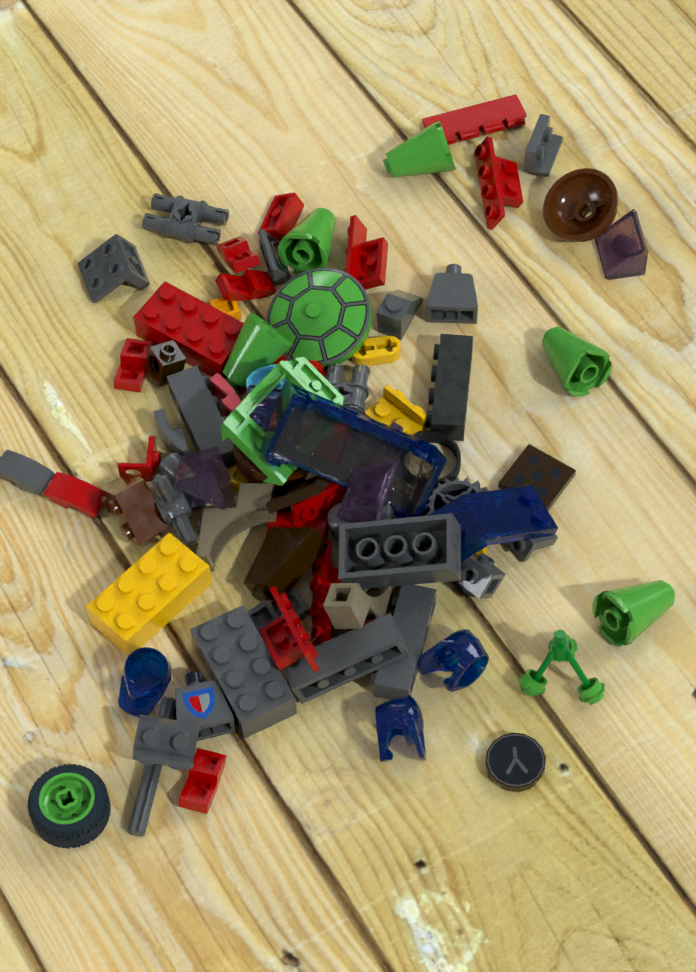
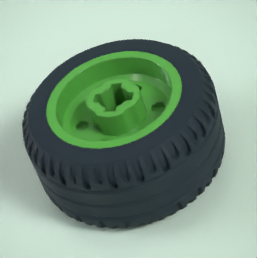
(69, 806)

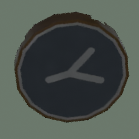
(515, 762)

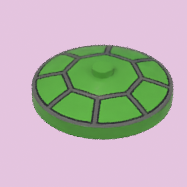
(322, 315)

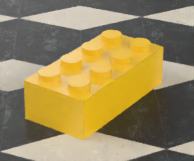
(149, 594)

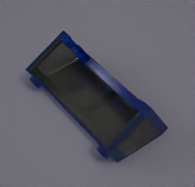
(337, 440)

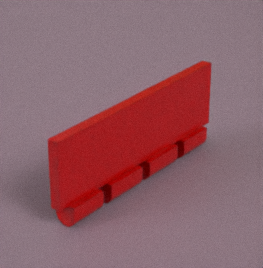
(485, 116)

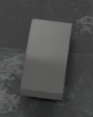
(172, 439)
(25, 472)
(269, 611)

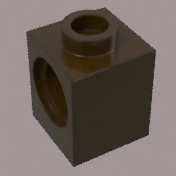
(163, 361)

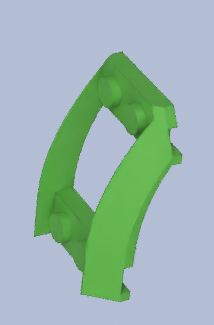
(249, 435)

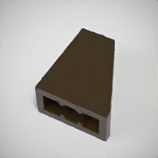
(283, 560)

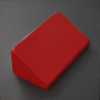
(282, 215)

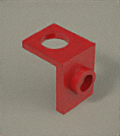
(147, 470)

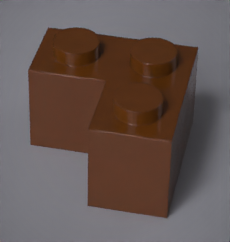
(135, 506)

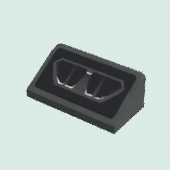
(277, 270)

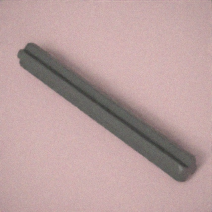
(149, 781)

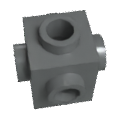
(480, 576)

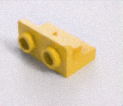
(396, 408)

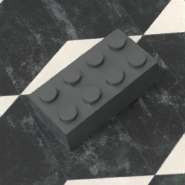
(400, 551)
(244, 670)

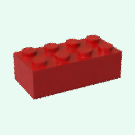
(196, 327)

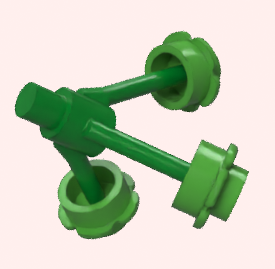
(562, 649)

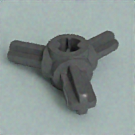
(174, 508)

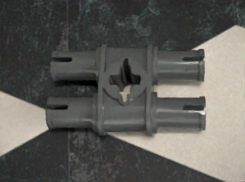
(185, 219)
(354, 392)

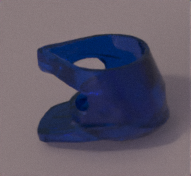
(458, 654)
(144, 681)
(403, 718)

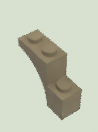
(221, 526)
(351, 605)

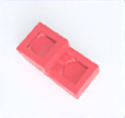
(224, 393)

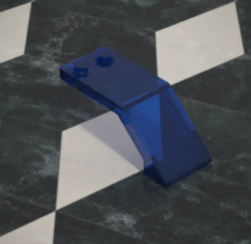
(499, 517)

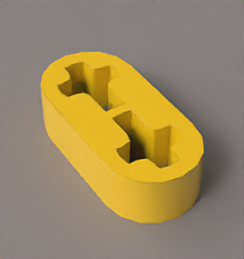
(376, 351)

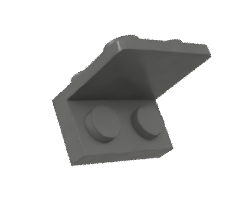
(112, 266)

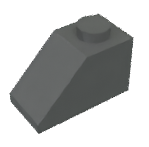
(397, 313)

